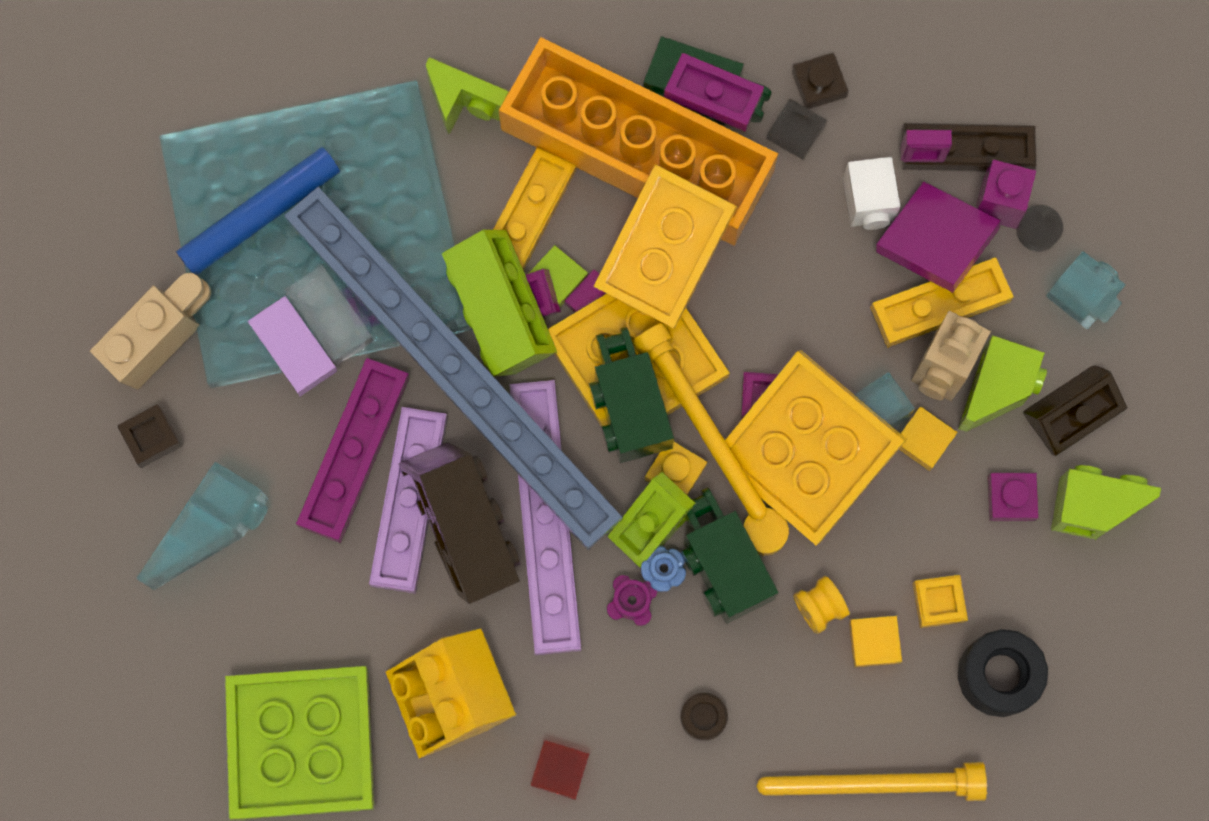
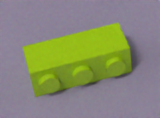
(498, 302)

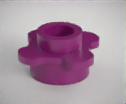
(620, 607)

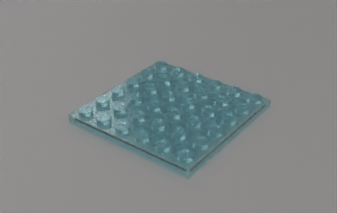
(383, 187)

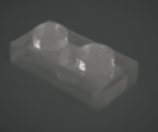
(329, 315)

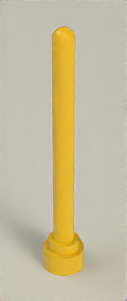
(657, 344)
(964, 781)

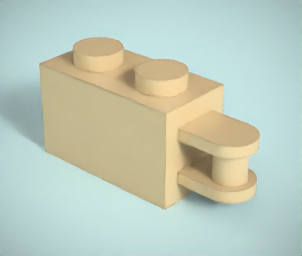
(152, 330)
(950, 357)

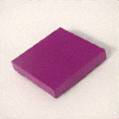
(938, 236)

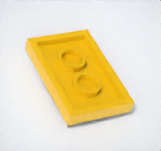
(665, 246)

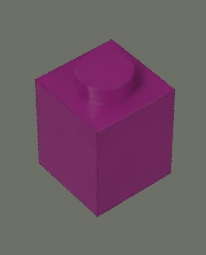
(1006, 192)

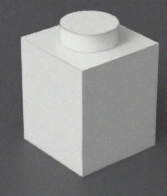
(871, 193)

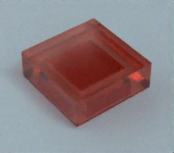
(560, 770)

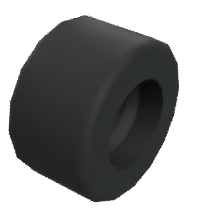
(1025, 654)

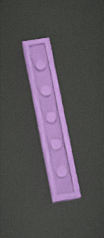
(547, 540)

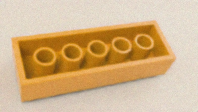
(625, 129)

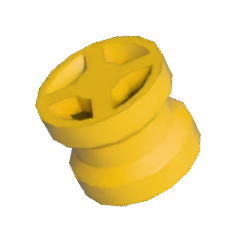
(821, 604)

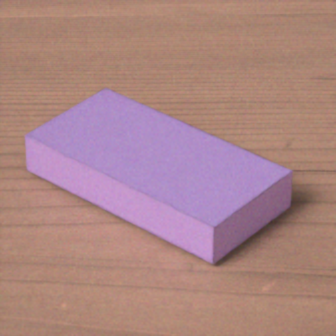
(292, 346)

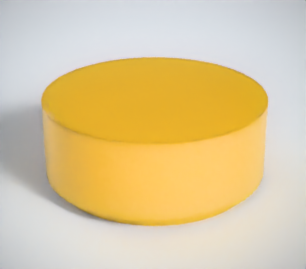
(769, 533)

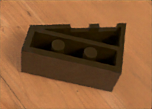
(463, 521)

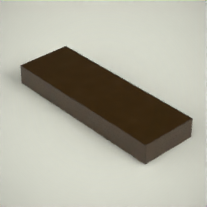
(978, 145)

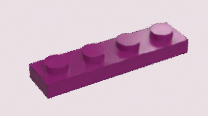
(353, 450)

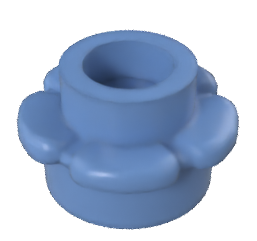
(664, 581)

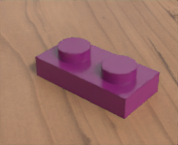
(713, 92)

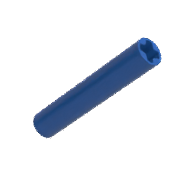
(258, 211)

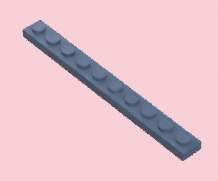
(454, 368)

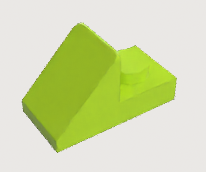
(458, 89)
(651, 519)

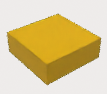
(926, 438)
(940, 601)
(875, 641)

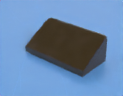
(1076, 409)

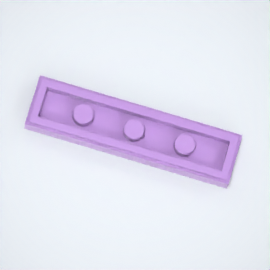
(401, 526)

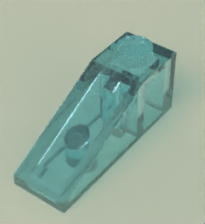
(210, 521)

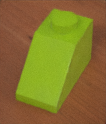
(1002, 381)

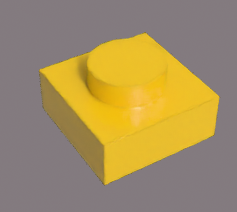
(679, 466)

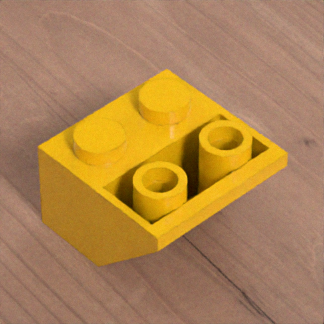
(450, 692)

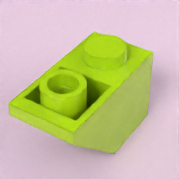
(1096, 503)

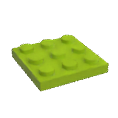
(299, 743)

